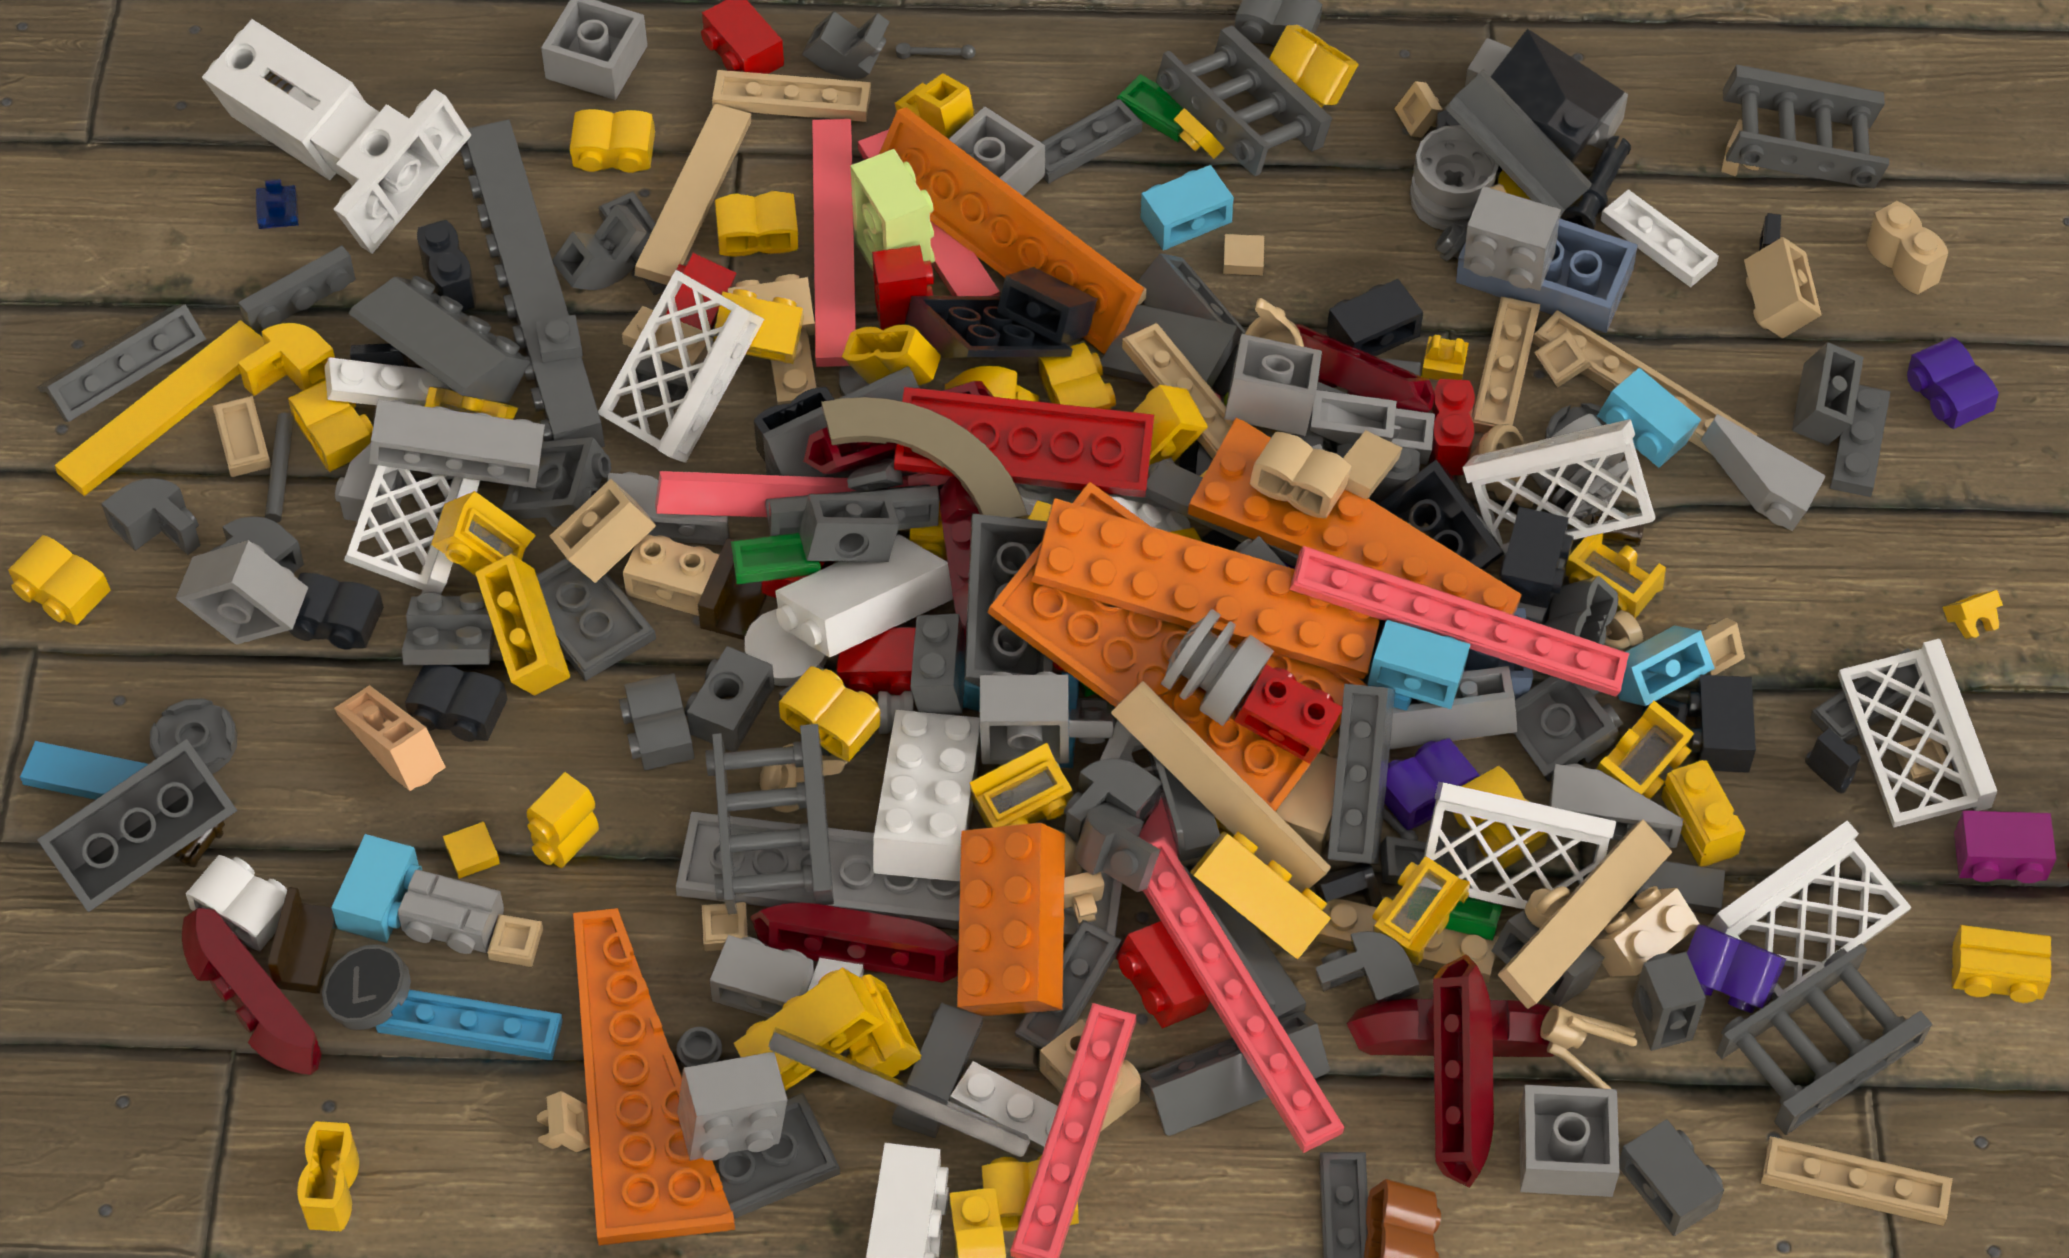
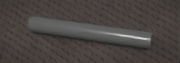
(279, 467)

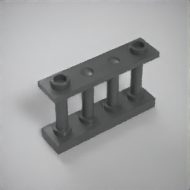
(1259, 77)
(1811, 99)
(810, 835)
(1831, 1080)

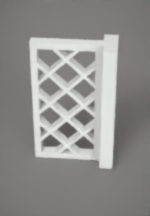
(703, 390)
(1560, 452)
(435, 563)
(1954, 726)
(1514, 813)
(1793, 879)

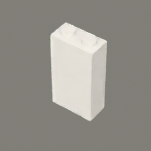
(863, 598)

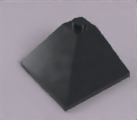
(1556, 92)
(974, 329)
(1452, 518)

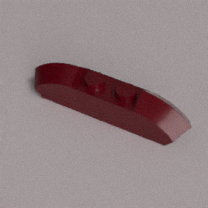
(1366, 374)
(848, 456)
(956, 515)
(861, 938)
(222, 959)
(1407, 1028)
(1462, 1070)

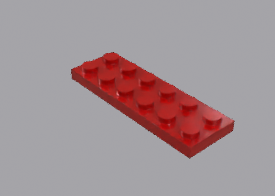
(1045, 441)

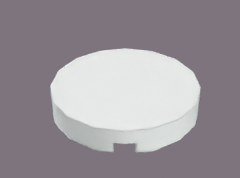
(782, 649)

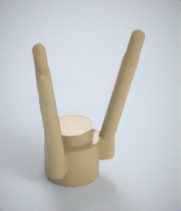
(1570, 1029)

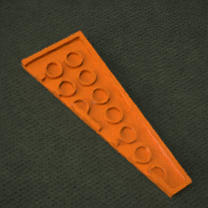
(1352, 531)
(633, 1088)

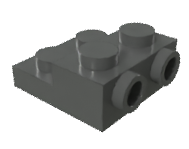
(565, 480)
(448, 630)
(1564, 724)

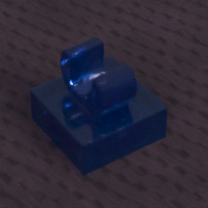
(277, 205)

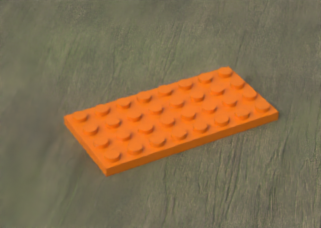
(1120, 648)

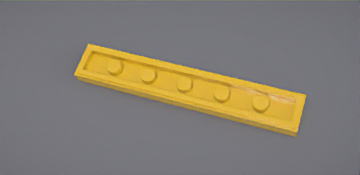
(158, 409)

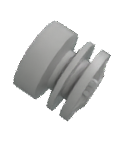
(1449, 177)
(1579, 475)
(1216, 666)

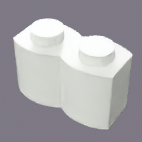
(241, 899)

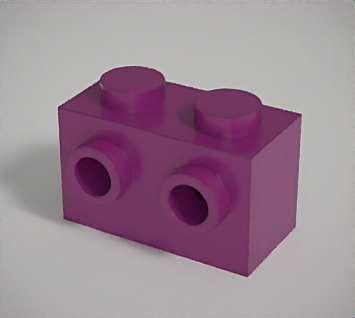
(2005, 846)

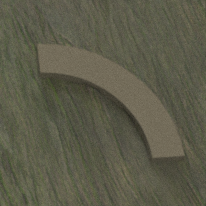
(932, 437)

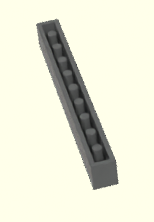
(530, 277)

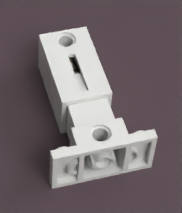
(334, 130)

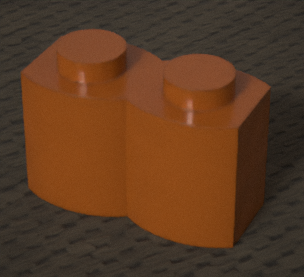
(1401, 1221)

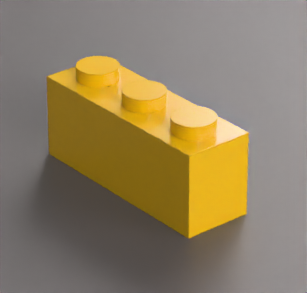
(522, 625)
(1262, 893)
(828, 1015)

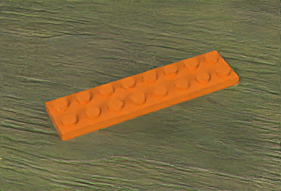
(1007, 227)
(1186, 578)

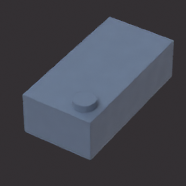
(1582, 280)

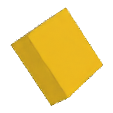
(471, 850)

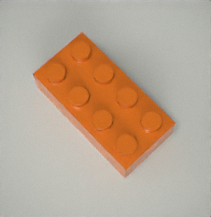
(1011, 920)

